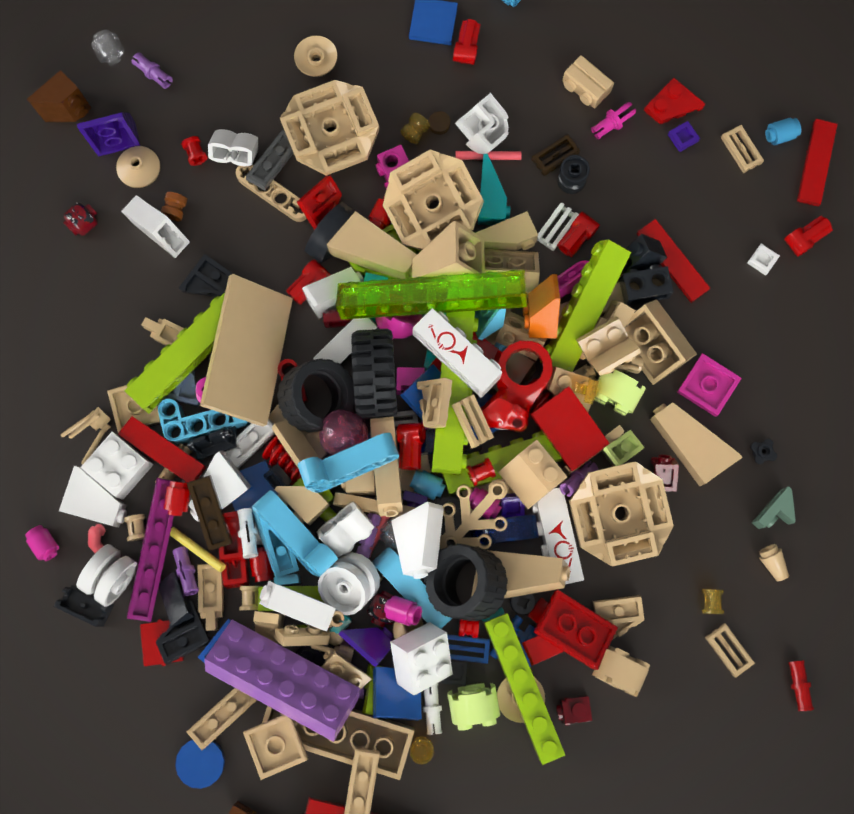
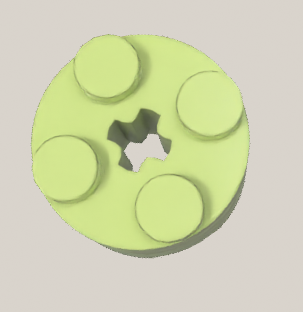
(619, 391)
(474, 706)

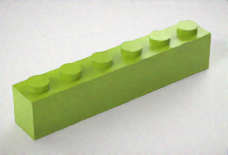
(587, 302)
(176, 359)
(499, 458)
(524, 689)

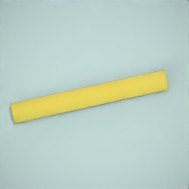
(197, 549)

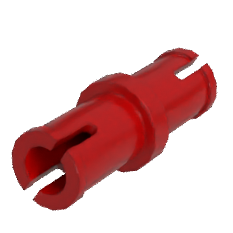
(801, 685)

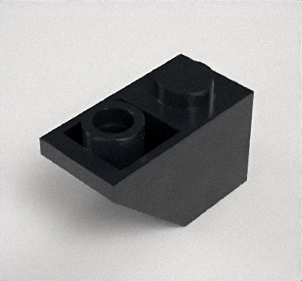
(644, 253)

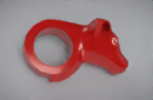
(513, 402)

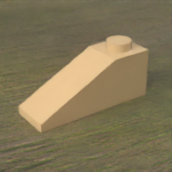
(510, 234)

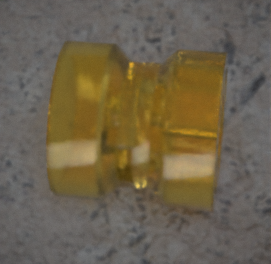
(415, 128)
(419, 753)

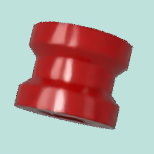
(468, 628)

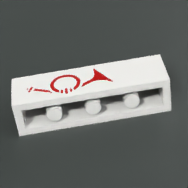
(457, 352)
(557, 532)

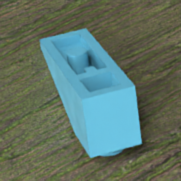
(279, 556)

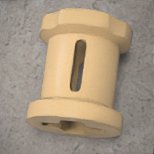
(135, 527)
(249, 597)

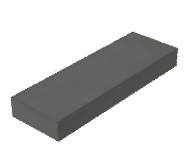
(271, 162)

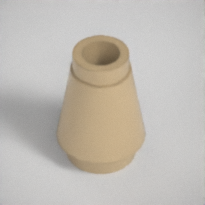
(774, 561)

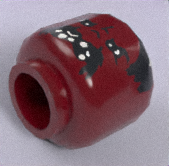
(80, 219)
(376, 609)

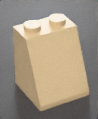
(451, 253)

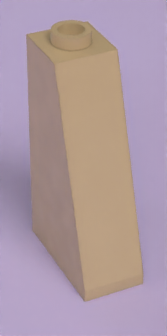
(371, 248)
(693, 444)
(387, 476)
(531, 573)

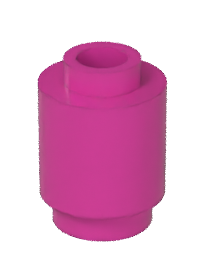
(477, 496)
(41, 543)
(403, 611)

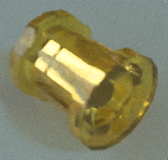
(712, 601)

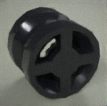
(518, 603)

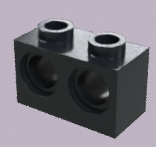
(648, 291)

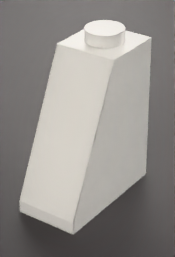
(155, 226)
(323, 293)
(226, 479)
(90, 500)
(418, 539)
(297, 605)

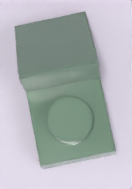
(780, 505)

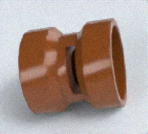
(173, 206)

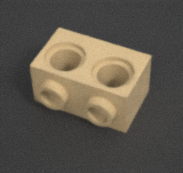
(514, 331)

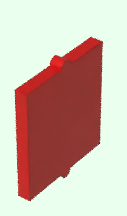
(149, 634)

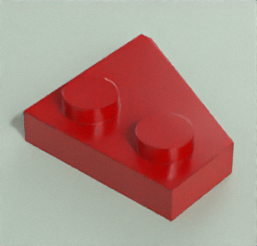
(673, 102)
(320, 200)

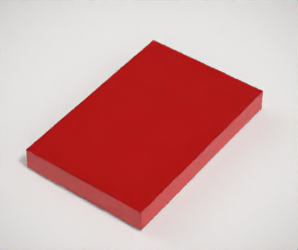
(569, 428)
(576, 629)

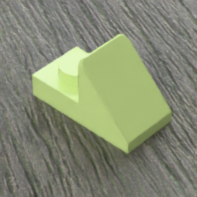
(622, 449)

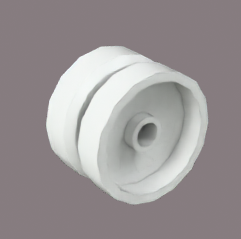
(107, 575)
(349, 583)

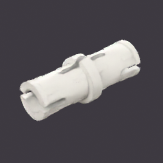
(249, 548)
(432, 710)

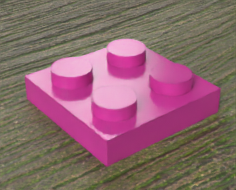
(709, 385)

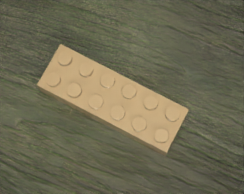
(364, 732)

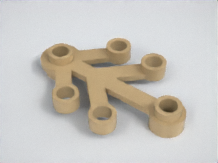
(470, 520)

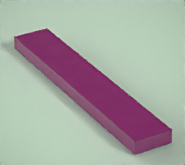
(151, 556)

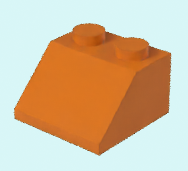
(543, 309)

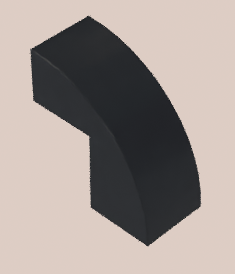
(326, 230)

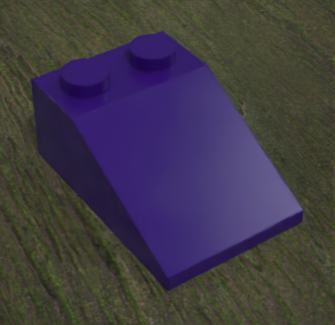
(110, 133)

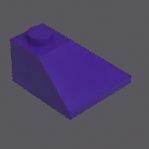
(369, 642)

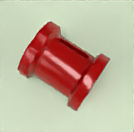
(194, 150)
(480, 471)

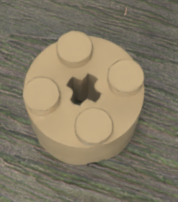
(622, 671)

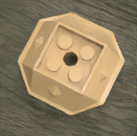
(328, 106)
(419, 183)
(645, 520)

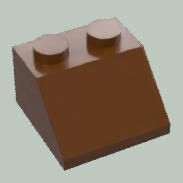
(59, 100)

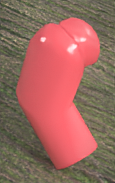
(94, 537)

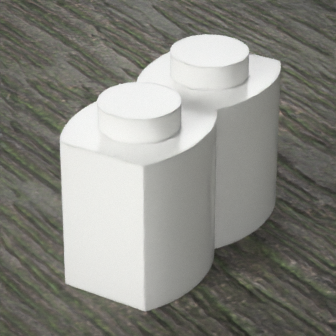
(232, 147)
(345, 529)

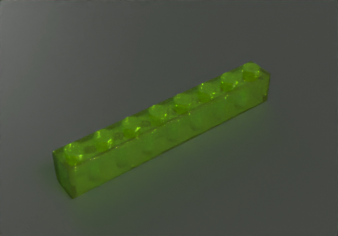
(440, 292)

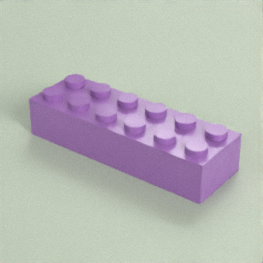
(282, 680)

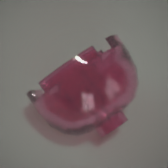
(342, 431)

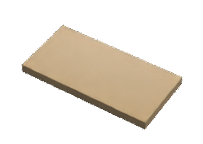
(246, 351)

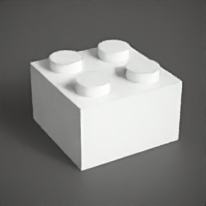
(117, 466)
(421, 658)

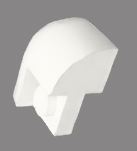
(484, 125)

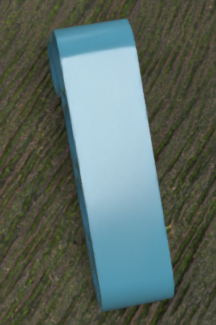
(187, 423)
(348, 464)
(294, 535)
(410, 588)

